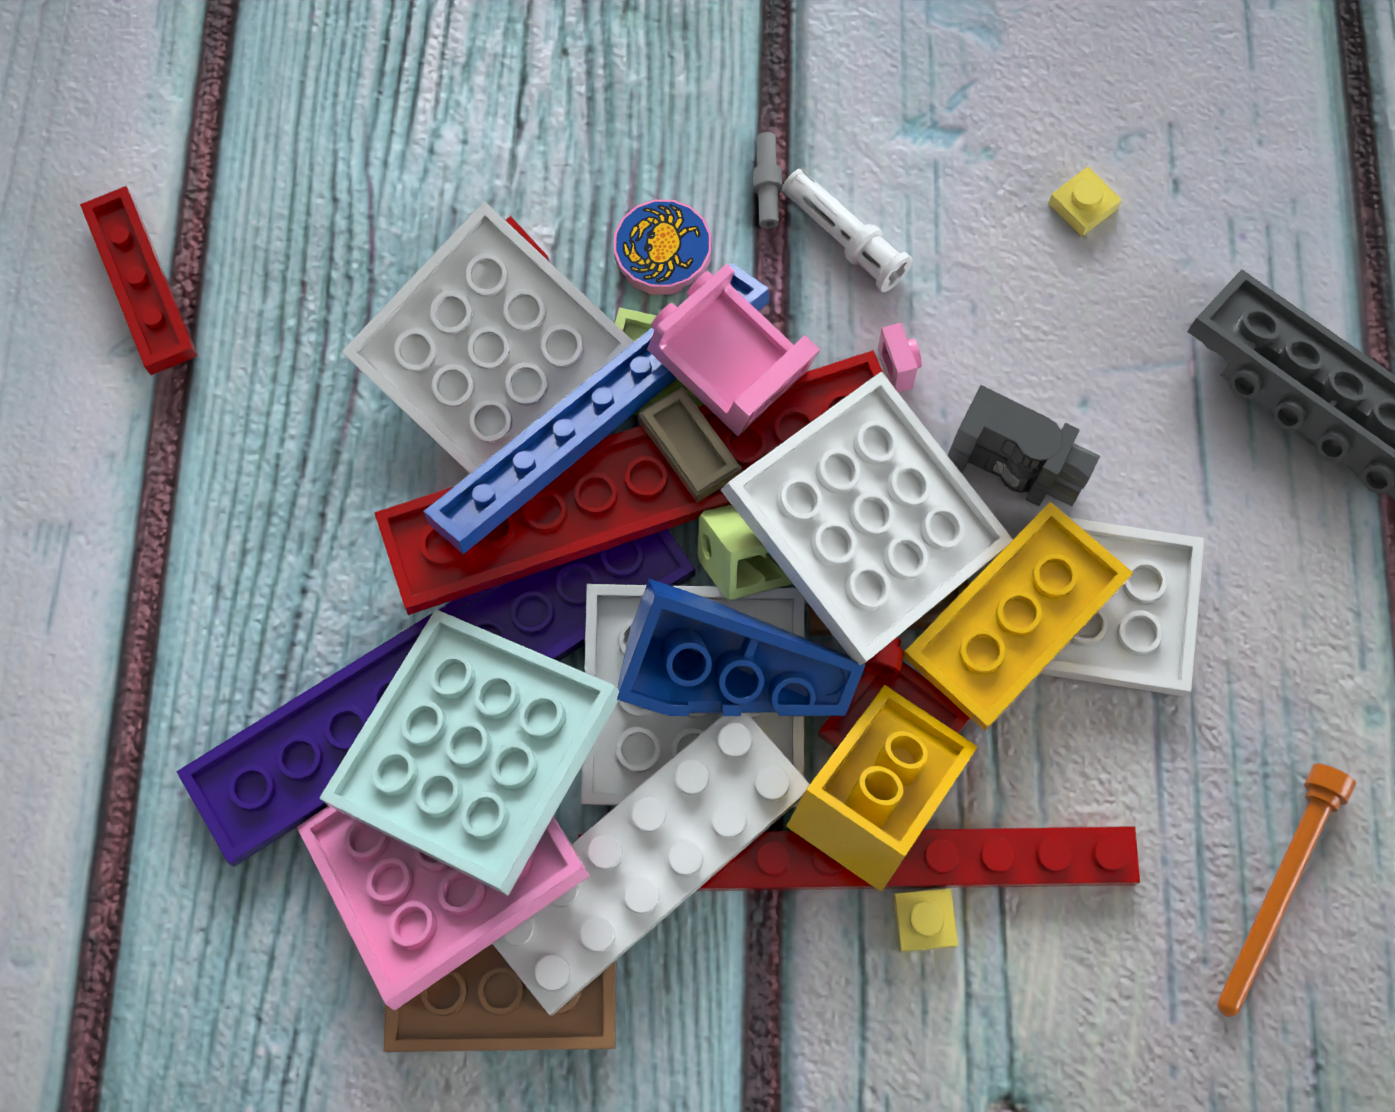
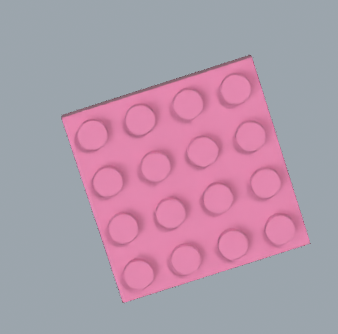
(418, 915)

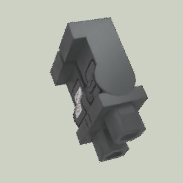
(1022, 449)

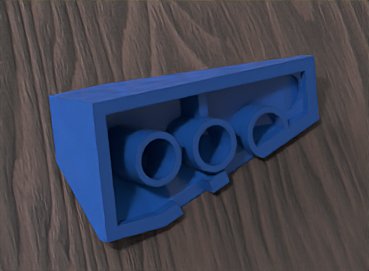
(713, 659)

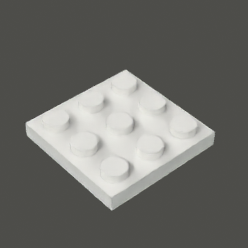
(1150, 624)

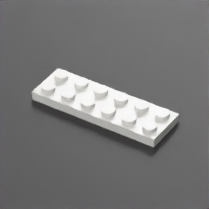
(654, 856)

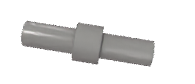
(767, 180)

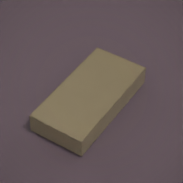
(689, 444)

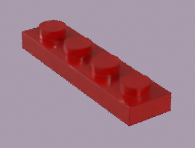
(138, 280)

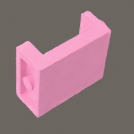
(727, 351)

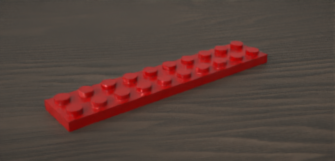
(599, 502)

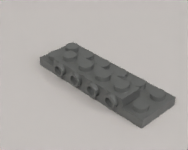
(1304, 377)

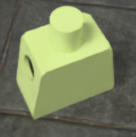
(735, 555)

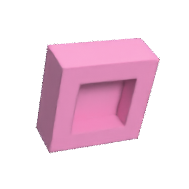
(899, 356)

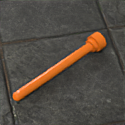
(1326, 792)

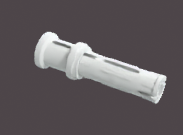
(861, 242)

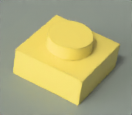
(1084, 201)
(925, 920)

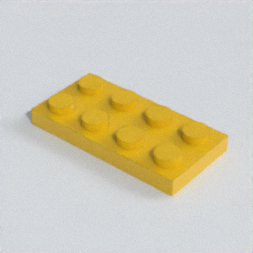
(1017, 615)

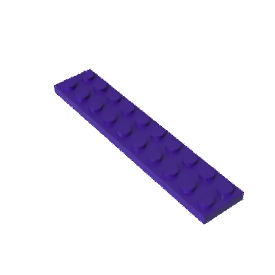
(280, 765)

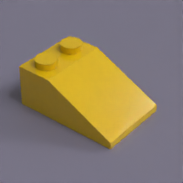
(881, 787)

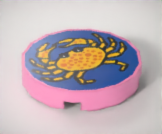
(662, 246)

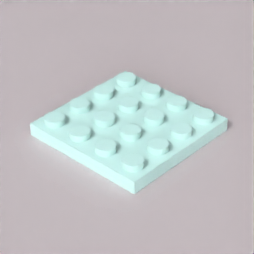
(471, 749)

